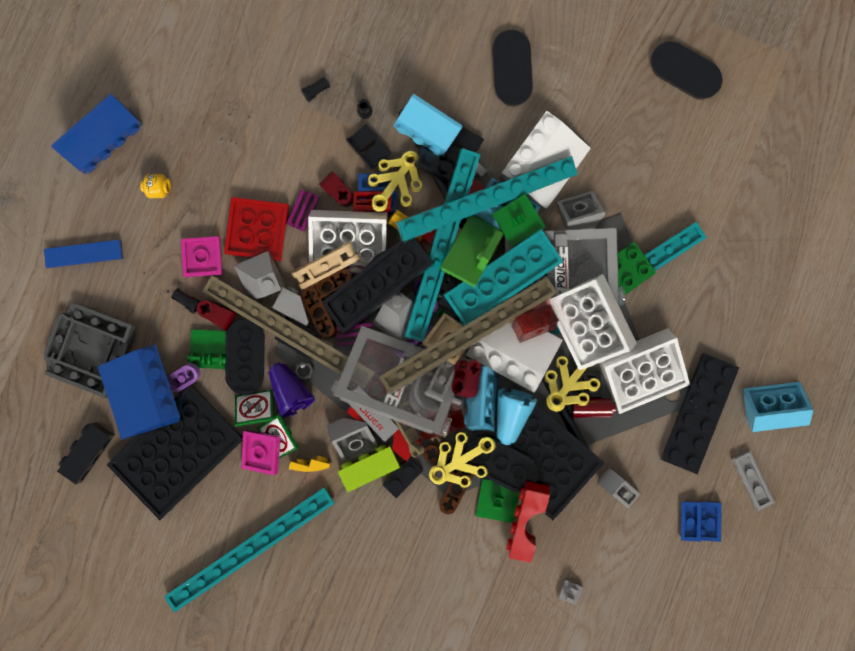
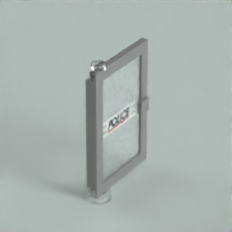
(584, 256)
(361, 386)

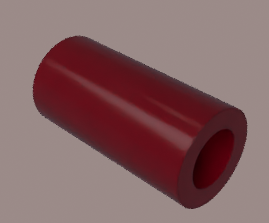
(594, 409)

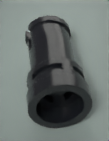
(312, 90)
(364, 109)
(189, 302)

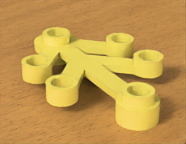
(396, 178)
(569, 384)
(459, 462)

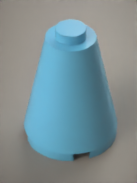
(512, 414)

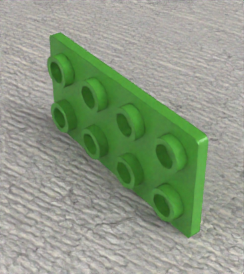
(472, 250)

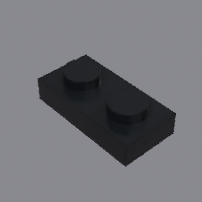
(433, 165)
(402, 477)

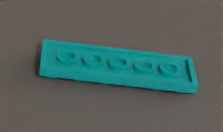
(504, 277)

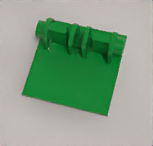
(633, 267)
(208, 349)

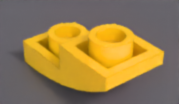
(316, 464)

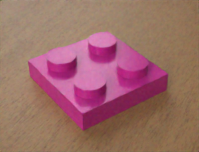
(201, 256)
(260, 452)

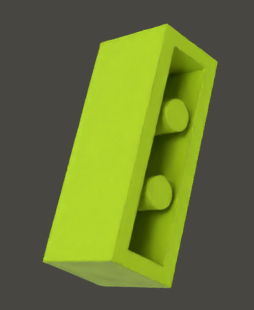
(368, 467)

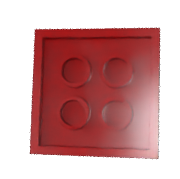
(256, 228)

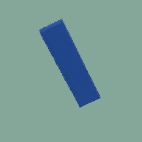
(83, 254)

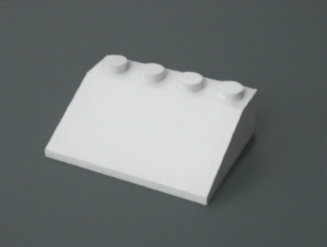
(546, 144)
(333, 228)
(592, 322)
(517, 361)
(646, 371)

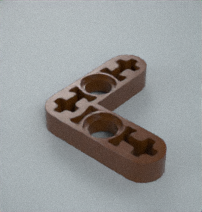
(319, 296)
(445, 498)

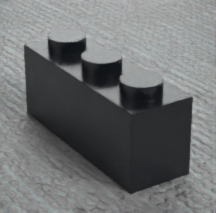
(85, 452)

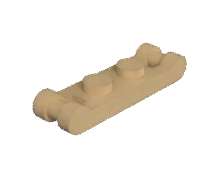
(325, 265)

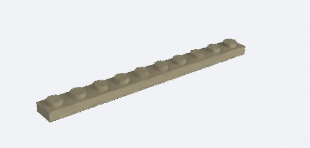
(276, 324)
(468, 335)

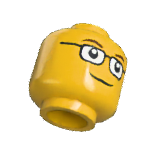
(155, 185)

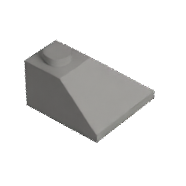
(580, 211)
(260, 276)
(394, 316)
(351, 438)

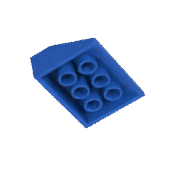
(97, 134)
(139, 392)

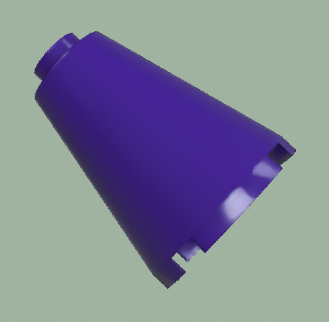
(289, 390)

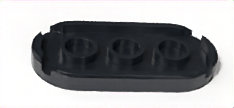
(512, 68)
(686, 70)
(244, 356)
(504, 464)

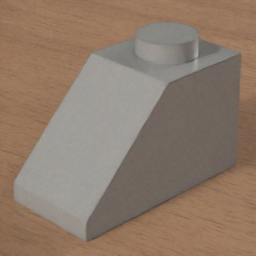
(292, 305)
(618, 488)

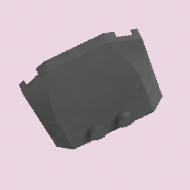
(83, 342)

